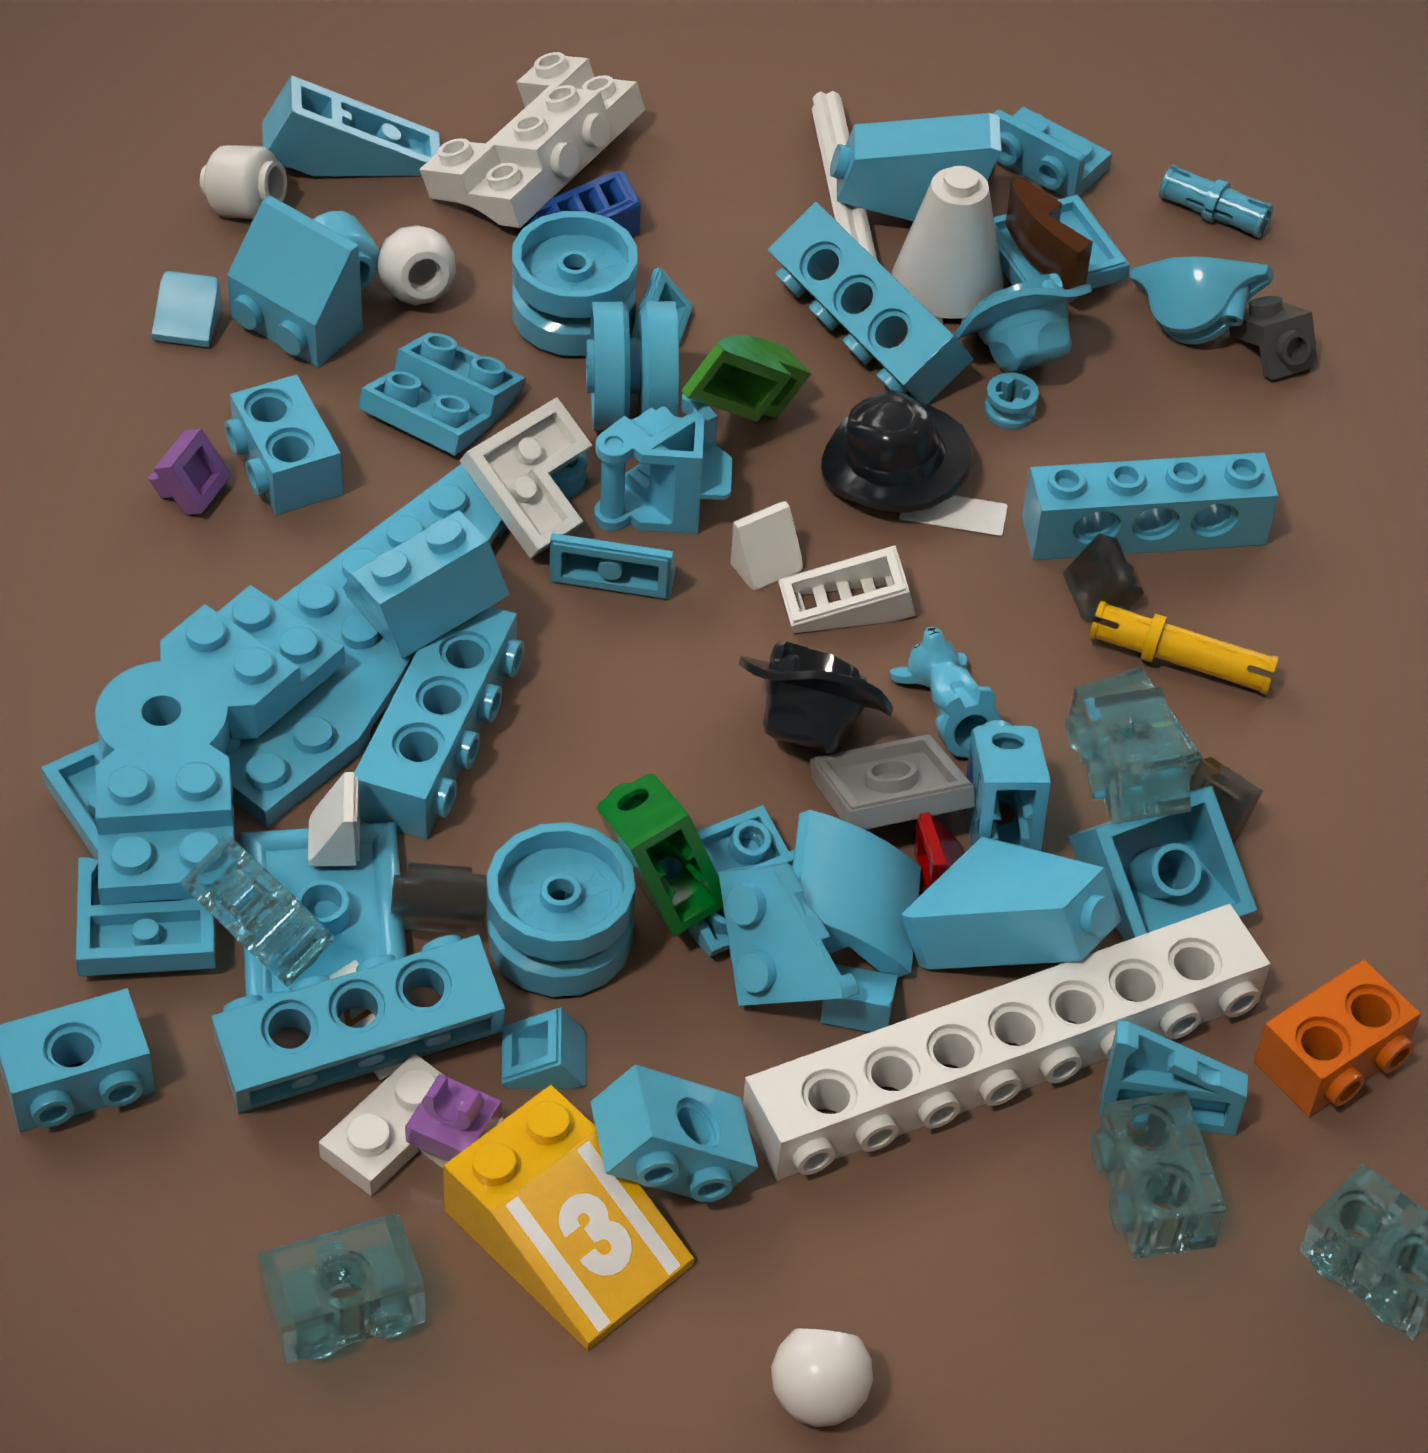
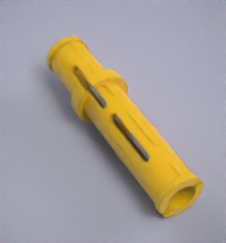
(1182, 647)

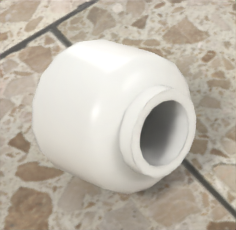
(240, 179)

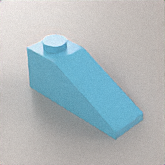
(343, 137)

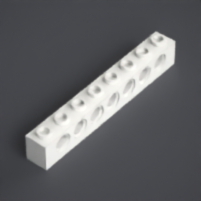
(973, 1033)

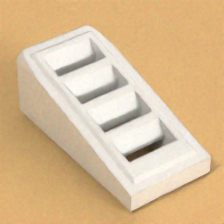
(862, 571)

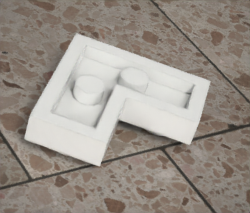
(516, 472)
(371, 1139)

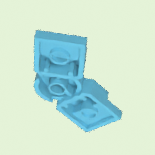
(166, 732)

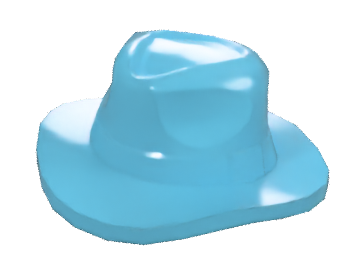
(1025, 322)

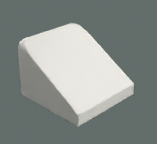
(766, 546)
(336, 825)

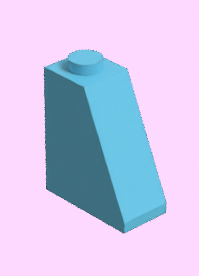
(893, 162)
(1011, 909)

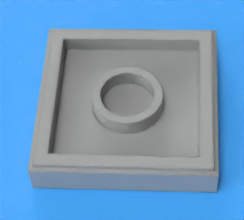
(892, 782)

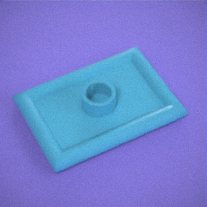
(345, 899)

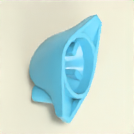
(1200, 295)

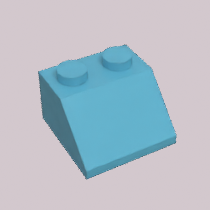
(296, 283)
(428, 584)
(1168, 866)

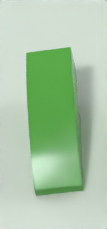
(747, 377)

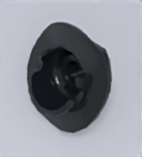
(897, 454)
(813, 696)

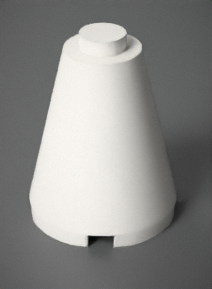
(952, 246)

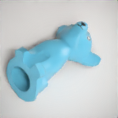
(955, 694)

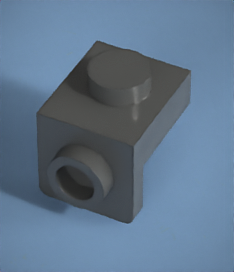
(1282, 333)

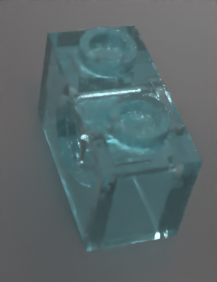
(362, 1258)

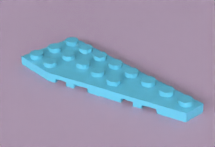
(337, 716)

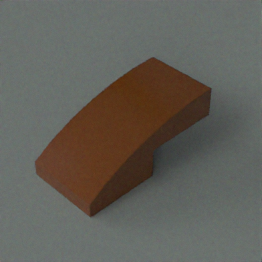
(1042, 238)

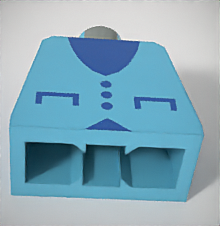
(1009, 770)

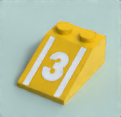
(559, 1223)

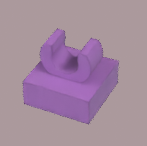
(190, 472)
(451, 1118)

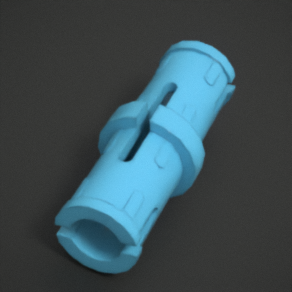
(1216, 201)

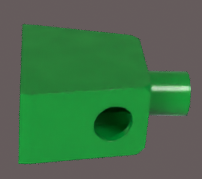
(653, 827)

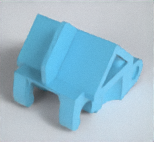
(674, 470)

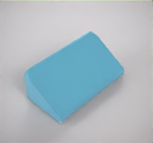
(612, 566)

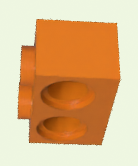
(1350, 1025)

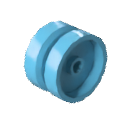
(561, 269)
(632, 365)
(560, 909)

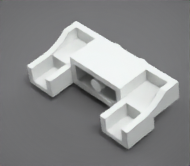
(555, 136)

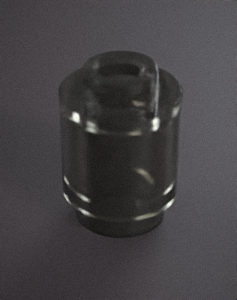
(440, 898)

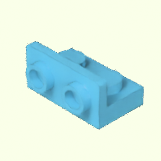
(1050, 153)

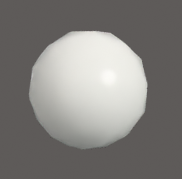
(415, 259)
(821, 1376)

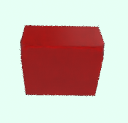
(934, 848)

